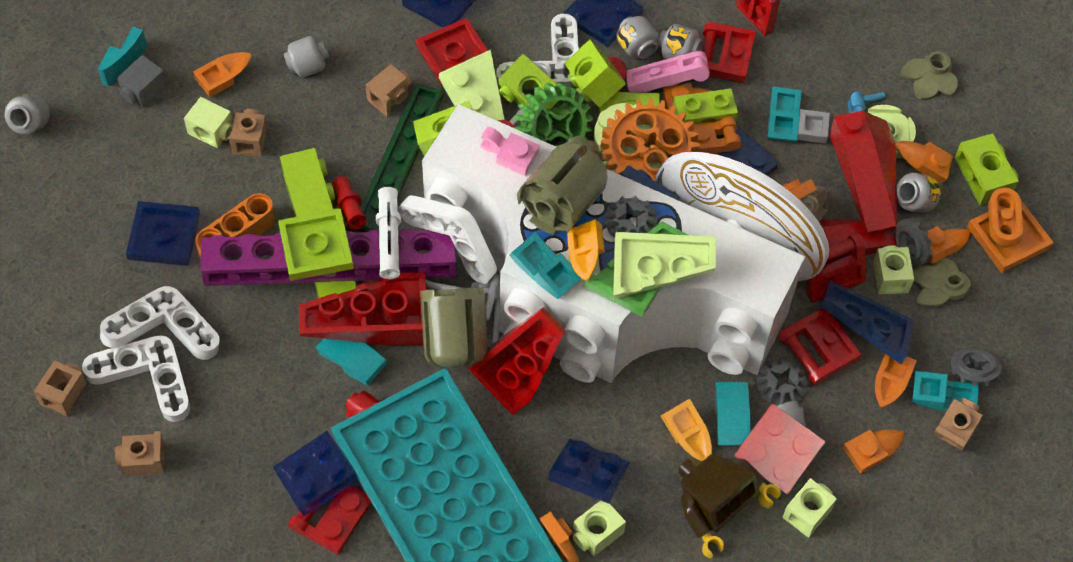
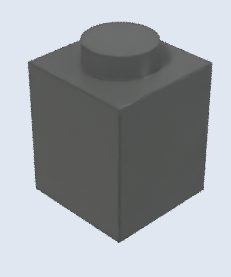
(142, 82)

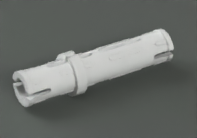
(388, 202)

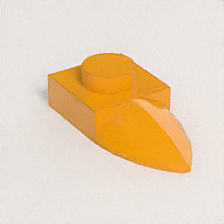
(584, 246)
(688, 430)

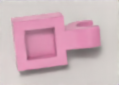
(512, 152)

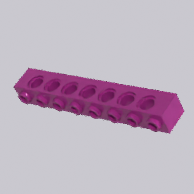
(251, 269)

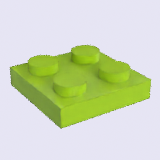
(315, 244)

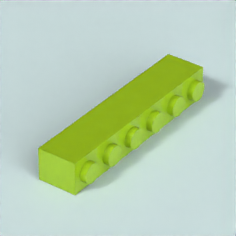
(311, 195)

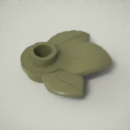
(928, 78)
(938, 282)

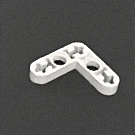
(557, 42)
(459, 226)
(166, 314)
(147, 361)

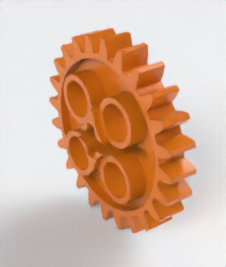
(663, 125)

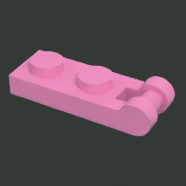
(668, 72)

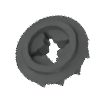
(617, 213)
(909, 231)
(978, 359)
(767, 382)

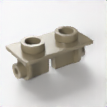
(815, 202)

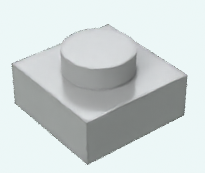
(813, 126)

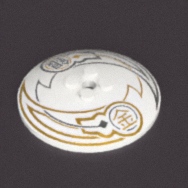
(747, 201)

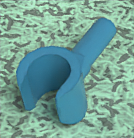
(858, 101)

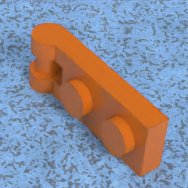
(707, 136)

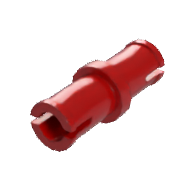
(349, 202)

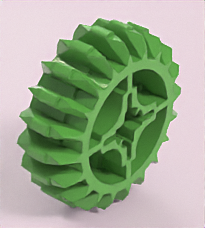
(570, 110)

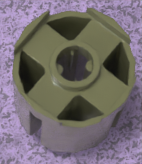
(563, 187)
(454, 326)

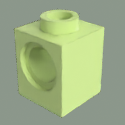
(209, 122)
(889, 280)
(601, 515)
(804, 518)

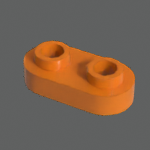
(1005, 219)

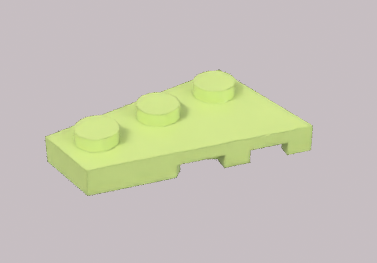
(475, 83)
(659, 260)

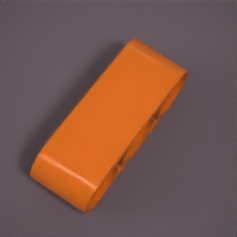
(242, 217)

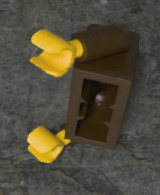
(718, 492)

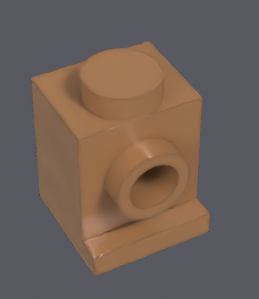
(388, 89)
(248, 133)
(57, 377)
(950, 431)
(148, 461)

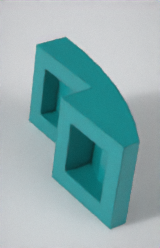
(118, 60)
(784, 114)
(545, 267)
(355, 358)
(938, 393)
(732, 413)

